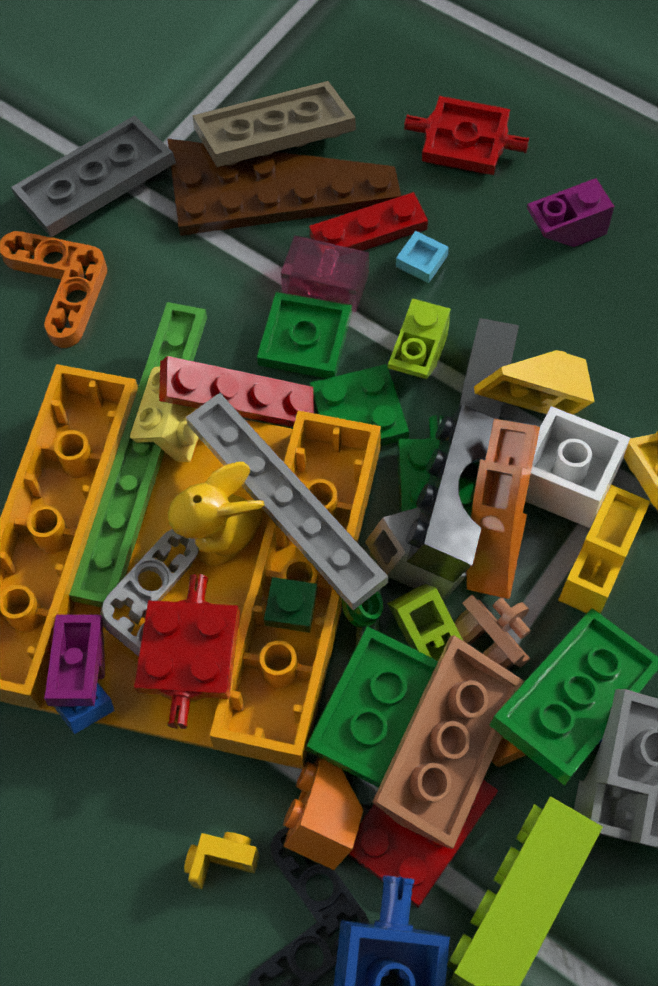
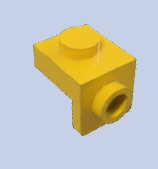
(230, 851)

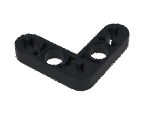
(324, 912)

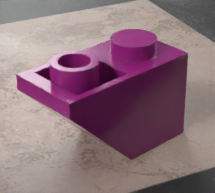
(574, 214)

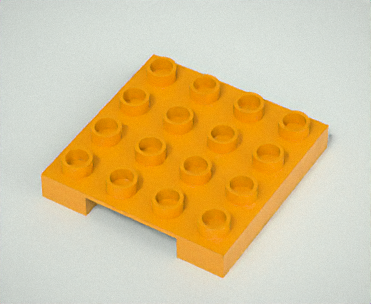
(47, 526)

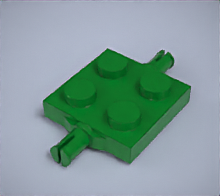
(412, 474)

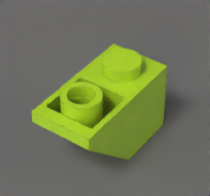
(420, 339)

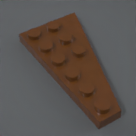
(270, 188)

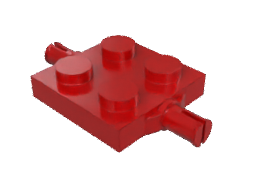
(466, 135)
(187, 650)

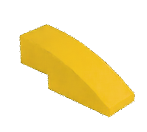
(604, 550)

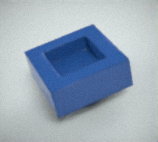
(83, 716)

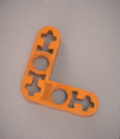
(70, 272)

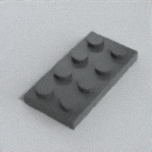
(93, 175)

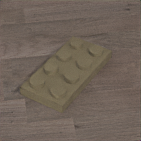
(273, 123)

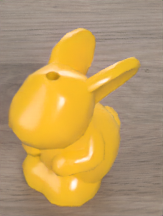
(215, 516)

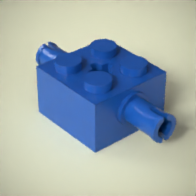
(391, 944)

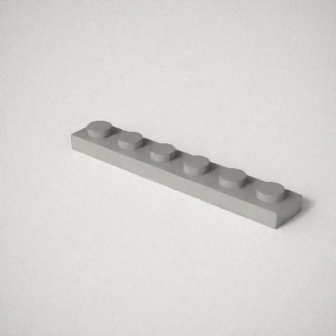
(289, 502)

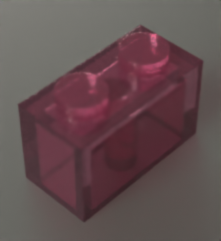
(325, 271)

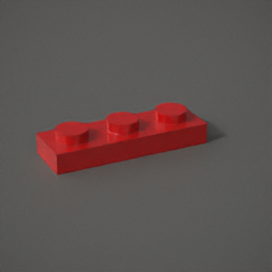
(373, 224)

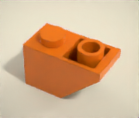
(325, 816)

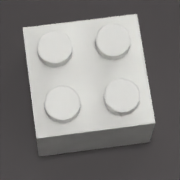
(574, 466)

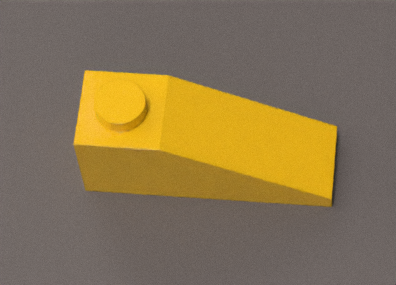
(541, 382)

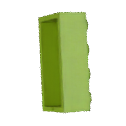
(529, 897)

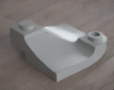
(624, 775)

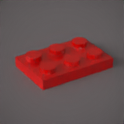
(395, 851)

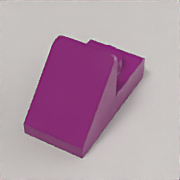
(75, 660)

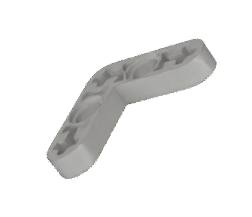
(130, 593)

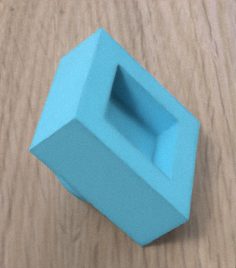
(422, 256)

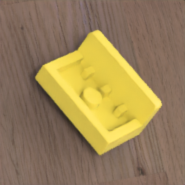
(164, 423)

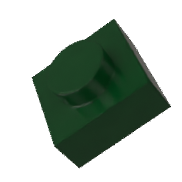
(290, 604)

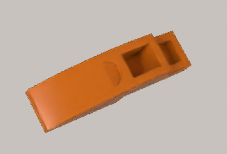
(499, 506)

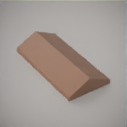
(447, 744)

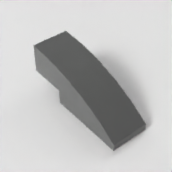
(490, 351)

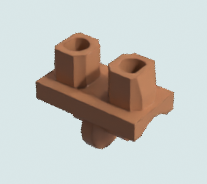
(479, 619)

